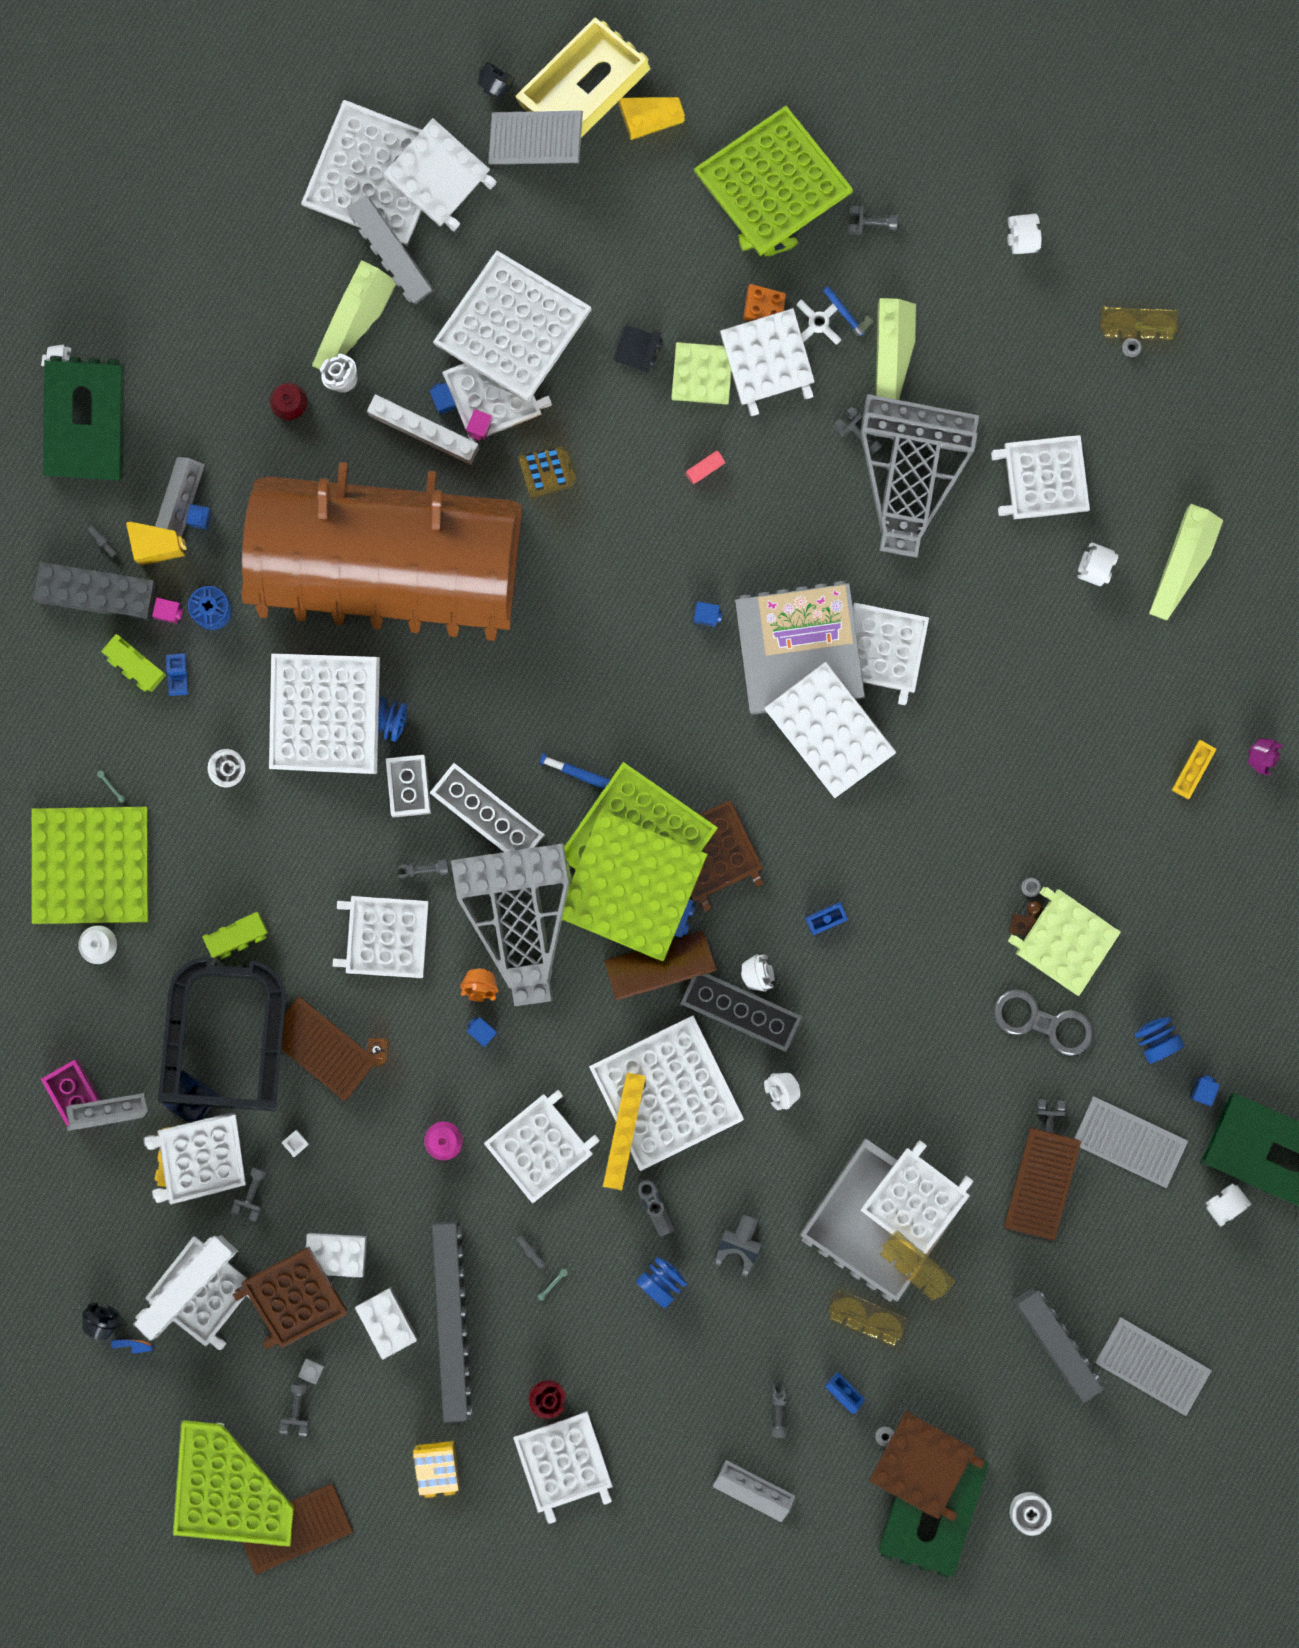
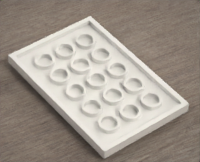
(830, 729)

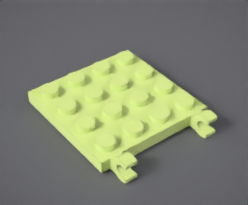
(1066, 941)

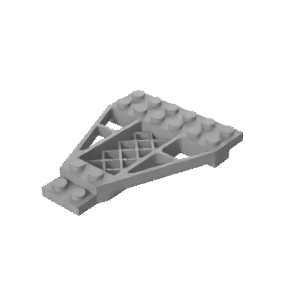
(922, 426)
(511, 872)

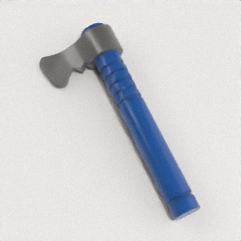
(858, 329)

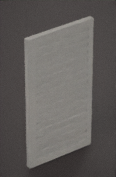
(535, 137)
(1130, 1142)
(1153, 1366)

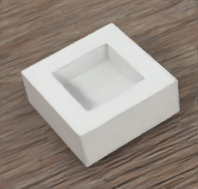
(295, 1143)

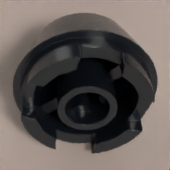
(494, 80)
(99, 1321)

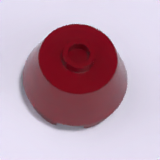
(288, 401)
(546, 1399)

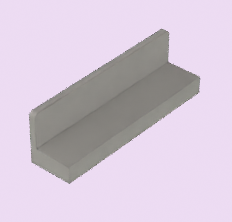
(179, 494)
(106, 1111)
(754, 1491)

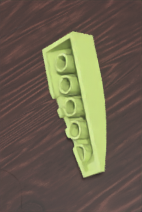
(357, 311)
(894, 345)
(1187, 558)

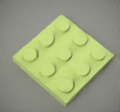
(701, 374)

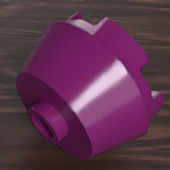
(1264, 755)

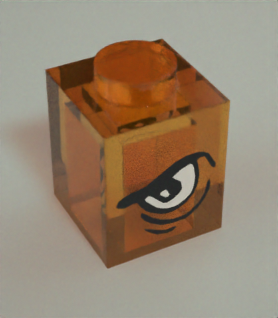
(378, 1049)

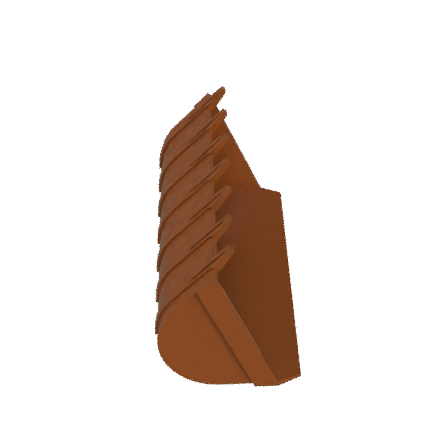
(381, 553)

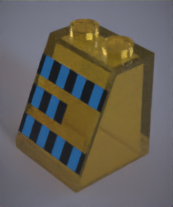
(546, 471)

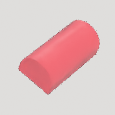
(705, 467)

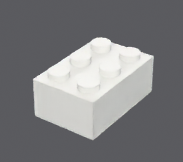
(408, 786)
(339, 1253)
(386, 1323)

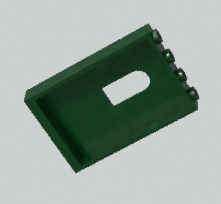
(83, 449)
(1244, 1141)
(944, 1551)

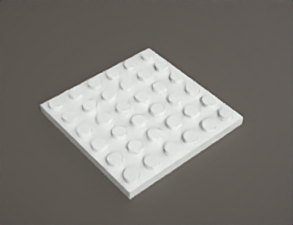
(354, 164)
(512, 325)
(324, 713)
(681, 1094)

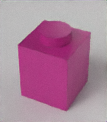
(479, 425)
(167, 610)

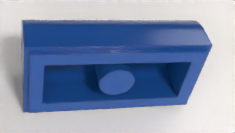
(826, 918)
(845, 1393)

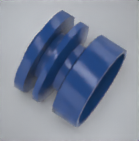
(218, 615)
(391, 719)
(1159, 1039)
(661, 1282)

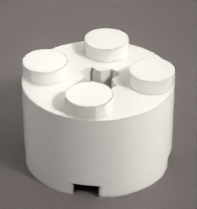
(1024, 234)
(1096, 564)
(1228, 1205)
(1038, 1521)

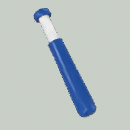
(586, 776)

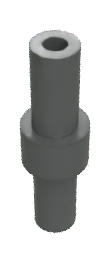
(102, 541)
(530, 1251)

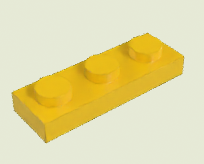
(1193, 769)

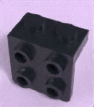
(638, 348)

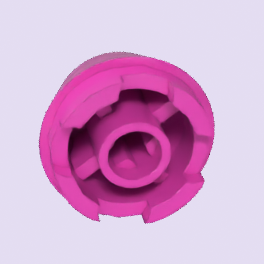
(443, 1141)

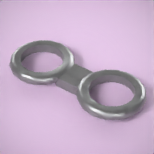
(1043, 1022)

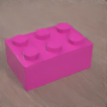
(70, 1087)

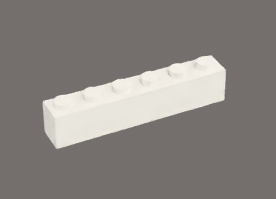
(423, 429)

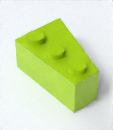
(133, 664)
(236, 936)

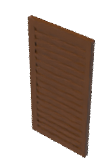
(640, 973)
(324, 1049)
(1042, 1183)
(316, 1522)

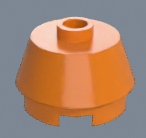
(479, 985)

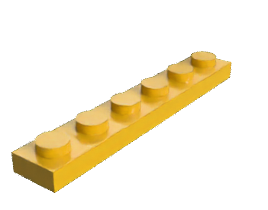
(624, 1131)

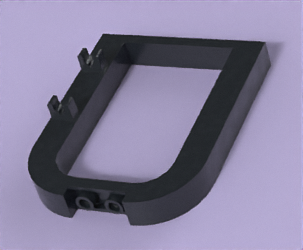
(176, 1025)

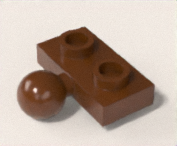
(1022, 924)

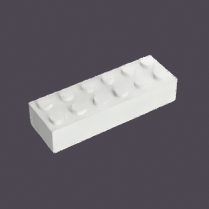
(485, 811)
(185, 1288)

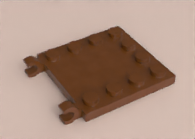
(728, 857)
(293, 1298)
(923, 1465)

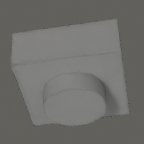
(311, 1371)

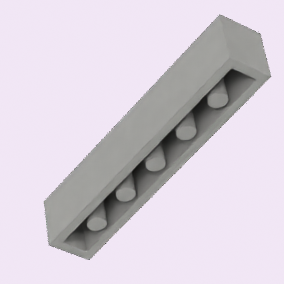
(390, 249)

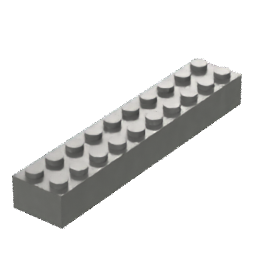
(451, 1321)

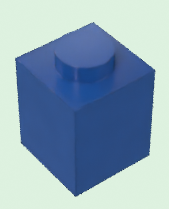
(442, 398)
(199, 517)
(707, 614)
(481, 1031)
(1205, 1090)

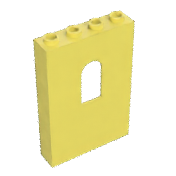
(557, 82)

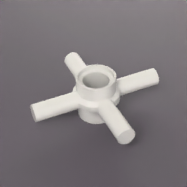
(818, 329)

